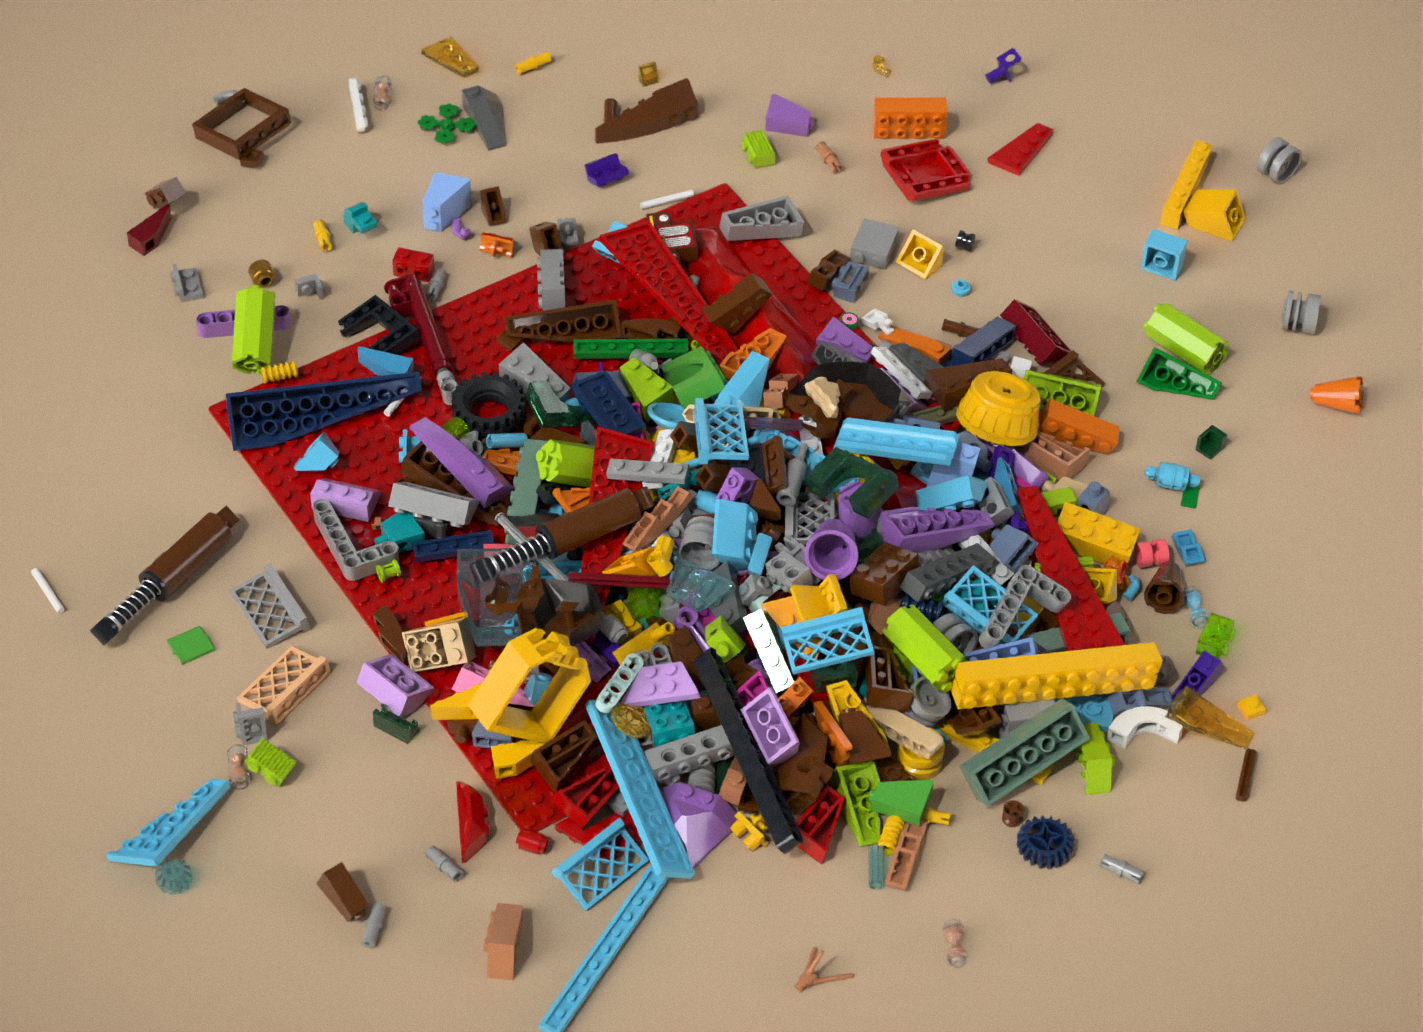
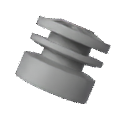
(1301, 312)
(698, 542)

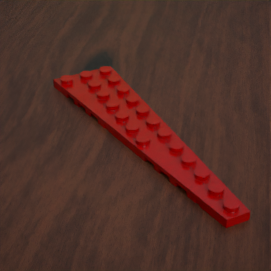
(1084, 618)

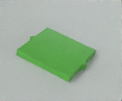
(190, 645)

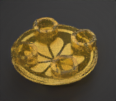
(630, 720)

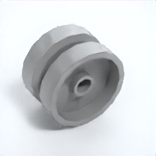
(1279, 160)
(957, 632)
(927, 703)

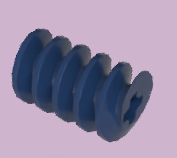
(929, 610)

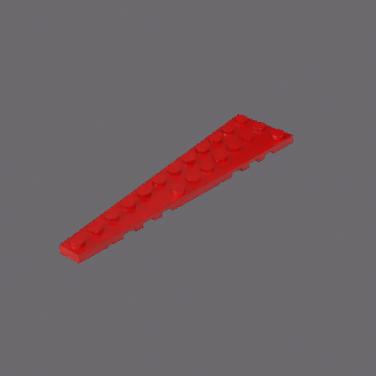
(656, 268)
(608, 548)

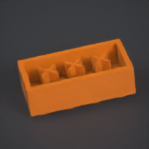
(909, 117)

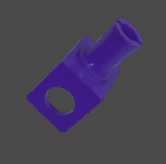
(1003, 65)

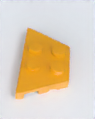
(785, 613)

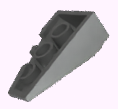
(486, 113)

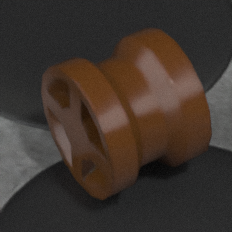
(1010, 808)

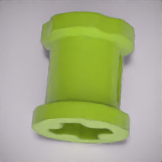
(388, 570)

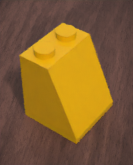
(1215, 212)

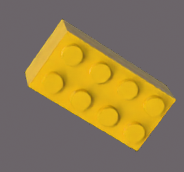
(1096, 534)

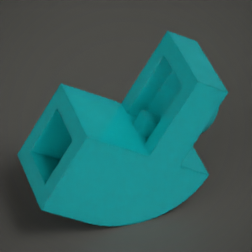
(359, 219)

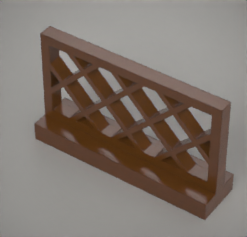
(1067, 364)

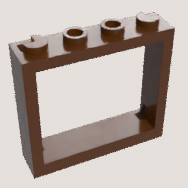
(278, 120)

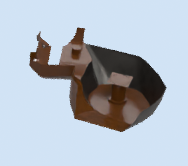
(864, 394)
(550, 606)

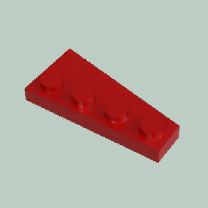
(1020, 152)

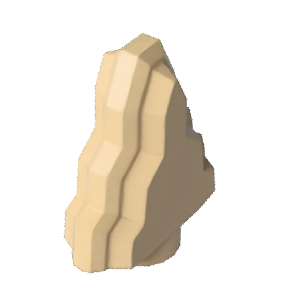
(825, 395)

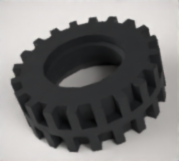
(490, 389)

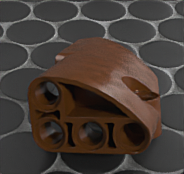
(805, 772)

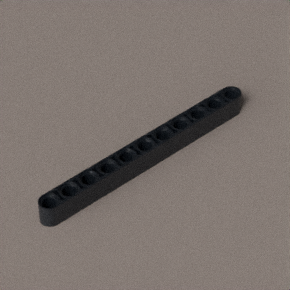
(747, 751)

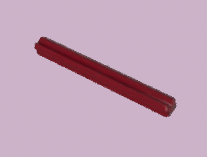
(620, 580)

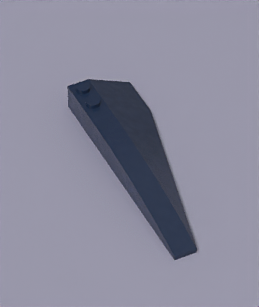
(284, 413)

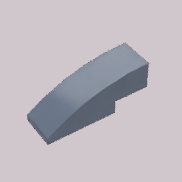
(1153, 697)

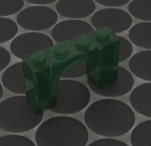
(551, 410)
(842, 465)

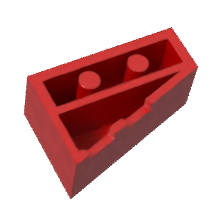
(819, 823)

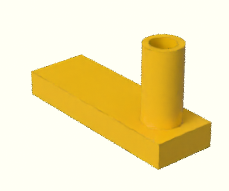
(644, 640)

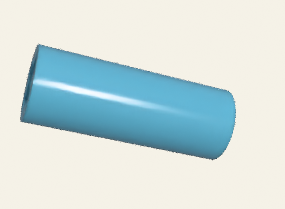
(506, 440)

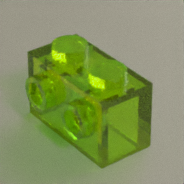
(643, 602)
(1216, 636)

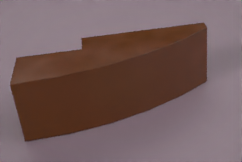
(827, 270)
(651, 329)
(390, 633)

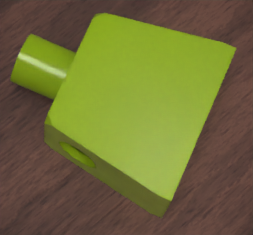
(724, 640)

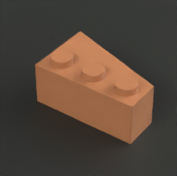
(1055, 456)
(503, 940)

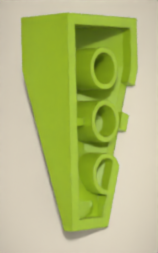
(1068, 391)
(856, 784)

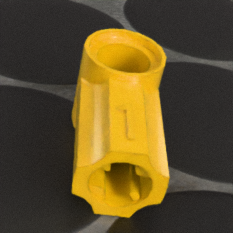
(660, 557)

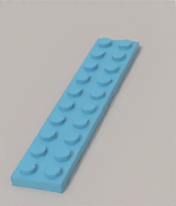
(642, 797)

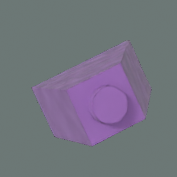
(788, 117)

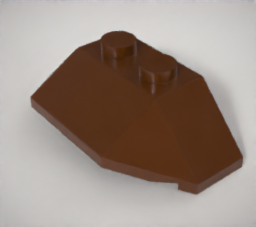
(973, 720)

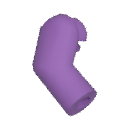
(460, 232)

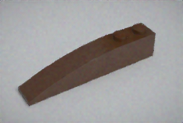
(662, 111)
(569, 323)
(426, 470)

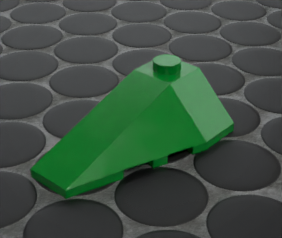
(1174, 376)

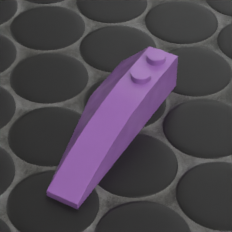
(467, 466)
(931, 529)

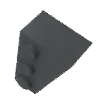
(730, 605)

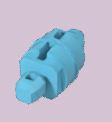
(1172, 476)

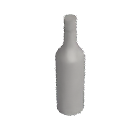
(646, 358)
(795, 474)

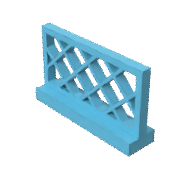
(705, 431)
(976, 618)
(824, 628)
(589, 849)

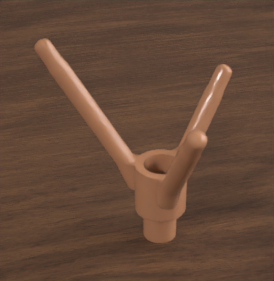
(809, 977)

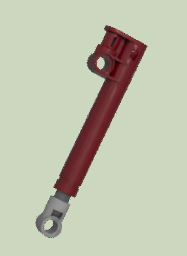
(409, 300)

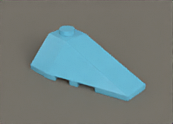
(747, 383)

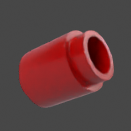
(532, 841)

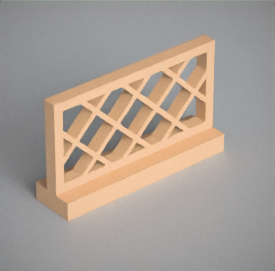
(294, 691)

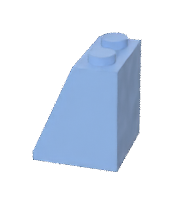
(445, 200)
(961, 465)

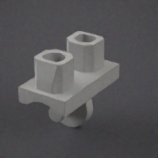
(567, 232)

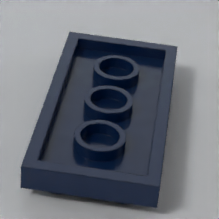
(608, 404)

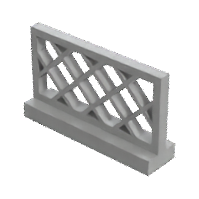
(794, 518)
(286, 602)

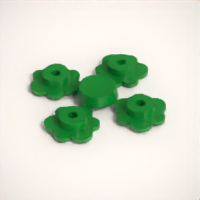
(446, 125)

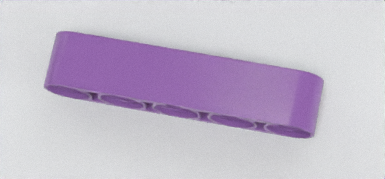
(222, 322)
(1021, 465)

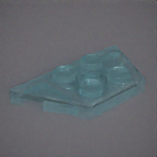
(696, 585)

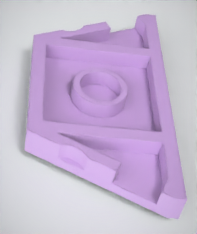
(661, 685)

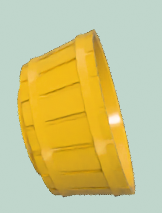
(1001, 409)

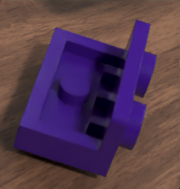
(605, 170)

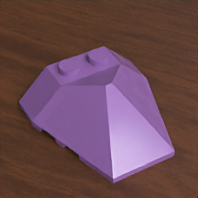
(699, 818)

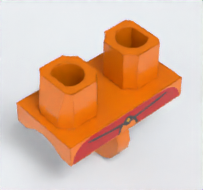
(497, 244)
(1123, 580)
(795, 697)

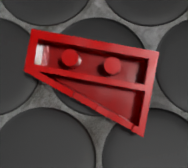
(586, 796)

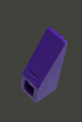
(1201, 675)

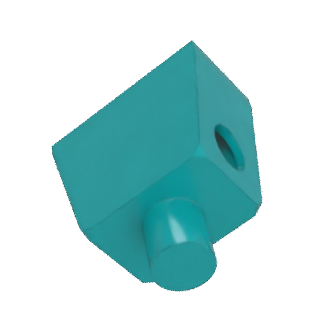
(402, 530)

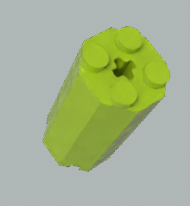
(253, 329)
(1186, 338)
(566, 462)
(924, 647)

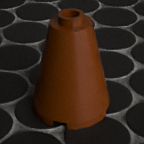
(1165, 589)

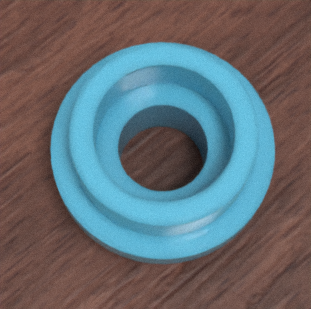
(960, 288)

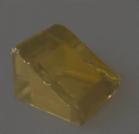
(648, 74)

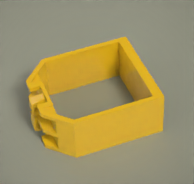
(509, 672)

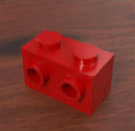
(413, 262)

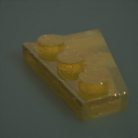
(451, 56)

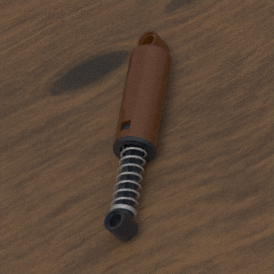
(569, 531)
(170, 570)

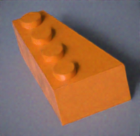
(1078, 427)

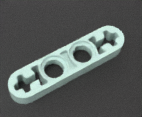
(619, 683)

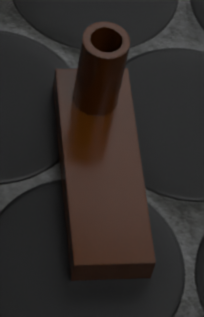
(774, 464)

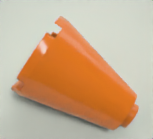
(1340, 394)

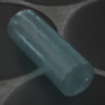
(876, 867)

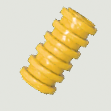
(278, 372)
(891, 834)

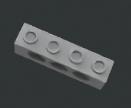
(689, 753)

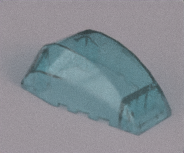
(484, 625)

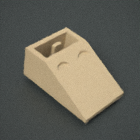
(439, 645)

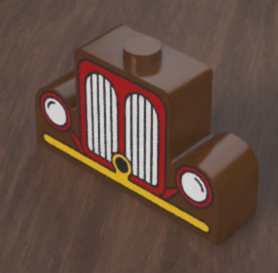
(677, 236)

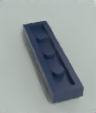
(448, 546)

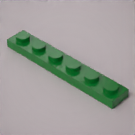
(624, 347)

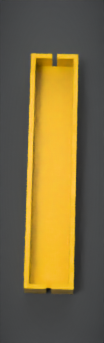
(1056, 675)

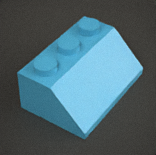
(952, 494)
(734, 533)

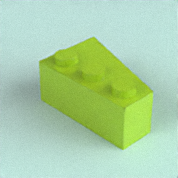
(645, 386)

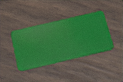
(1190, 496)

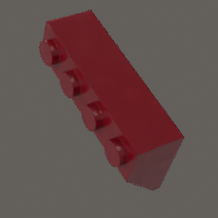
(1035, 333)

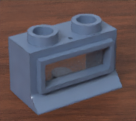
(849, 280)

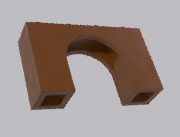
(710, 475)

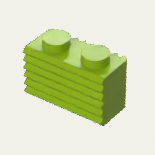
(758, 148)
(270, 762)

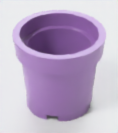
(860, 525)
(839, 560)

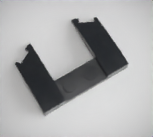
(374, 310)

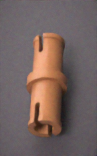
(829, 157)

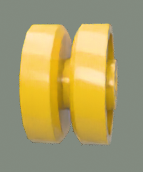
(917, 765)

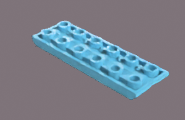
(897, 441)

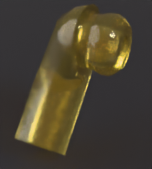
(879, 67)

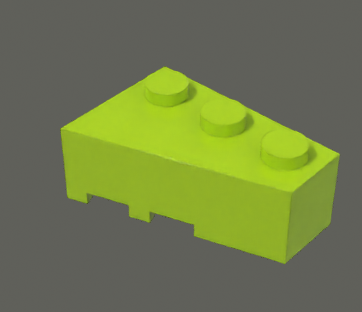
(1096, 761)

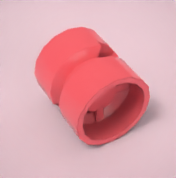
(1149, 553)

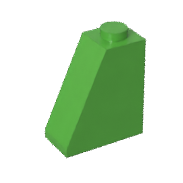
(902, 799)

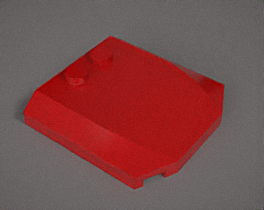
(925, 169)

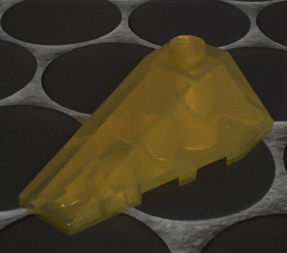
(1207, 719)

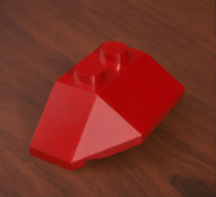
(471, 820)

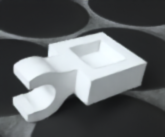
(877, 319)

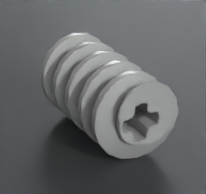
(703, 778)

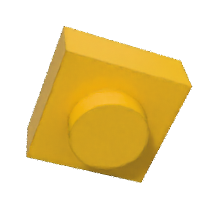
(1251, 707)

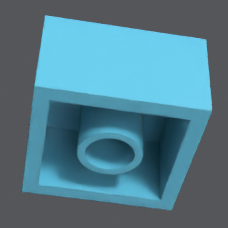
(1164, 254)

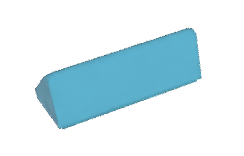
(759, 554)

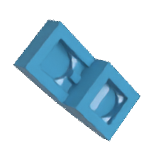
(1187, 548)

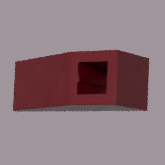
(149, 232)

